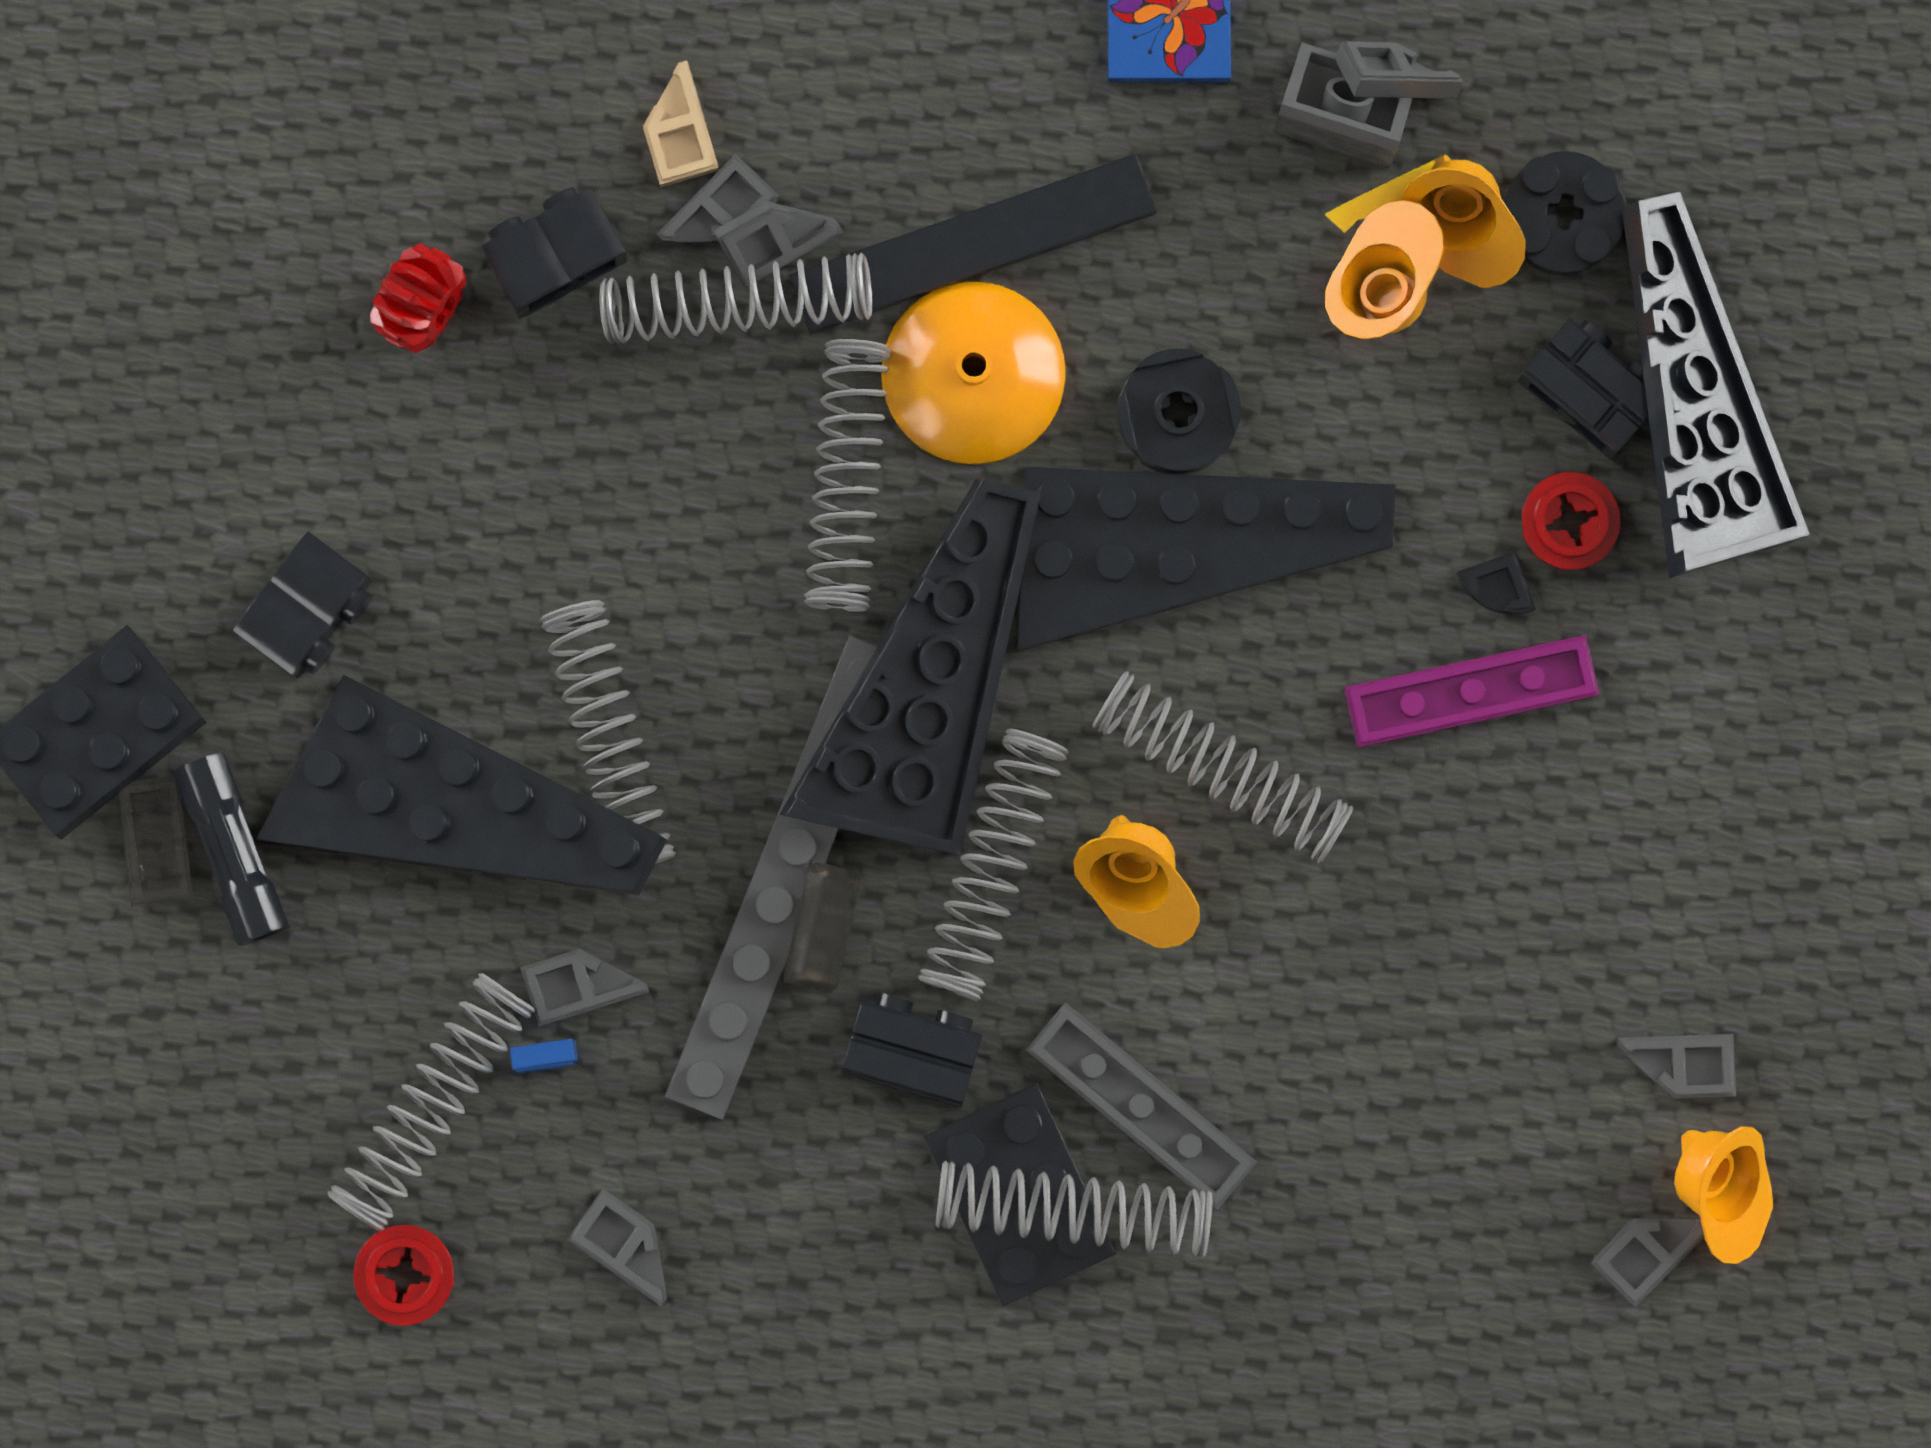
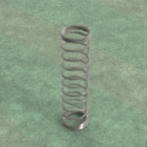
(857, 289)
(837, 352)
(556, 623)
(1341, 812)
(968, 986)
(1202, 1203)
(373, 1216)

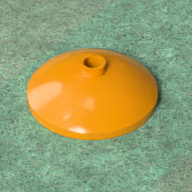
(966, 415)

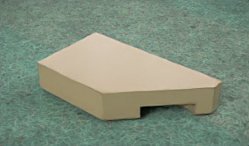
(679, 132)

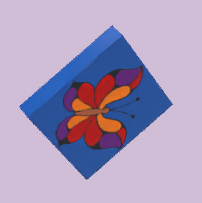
(1169, 41)

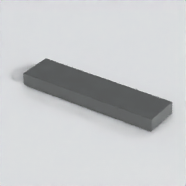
(1140, 1105)

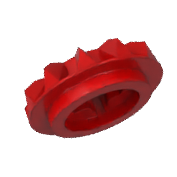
(1584, 495)
(379, 1293)

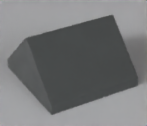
(1326, 113)

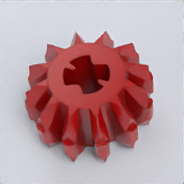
(418, 298)

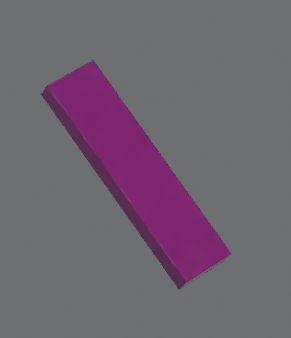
(1471, 691)

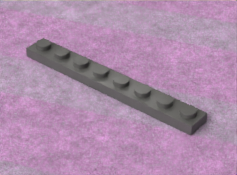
(761, 931)

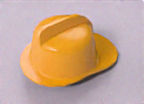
(1478, 229)
(1385, 271)
(1137, 883)
(1728, 1187)

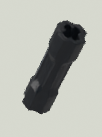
(231, 849)

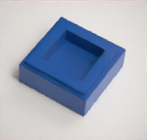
(544, 1056)

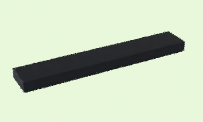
(988, 238)

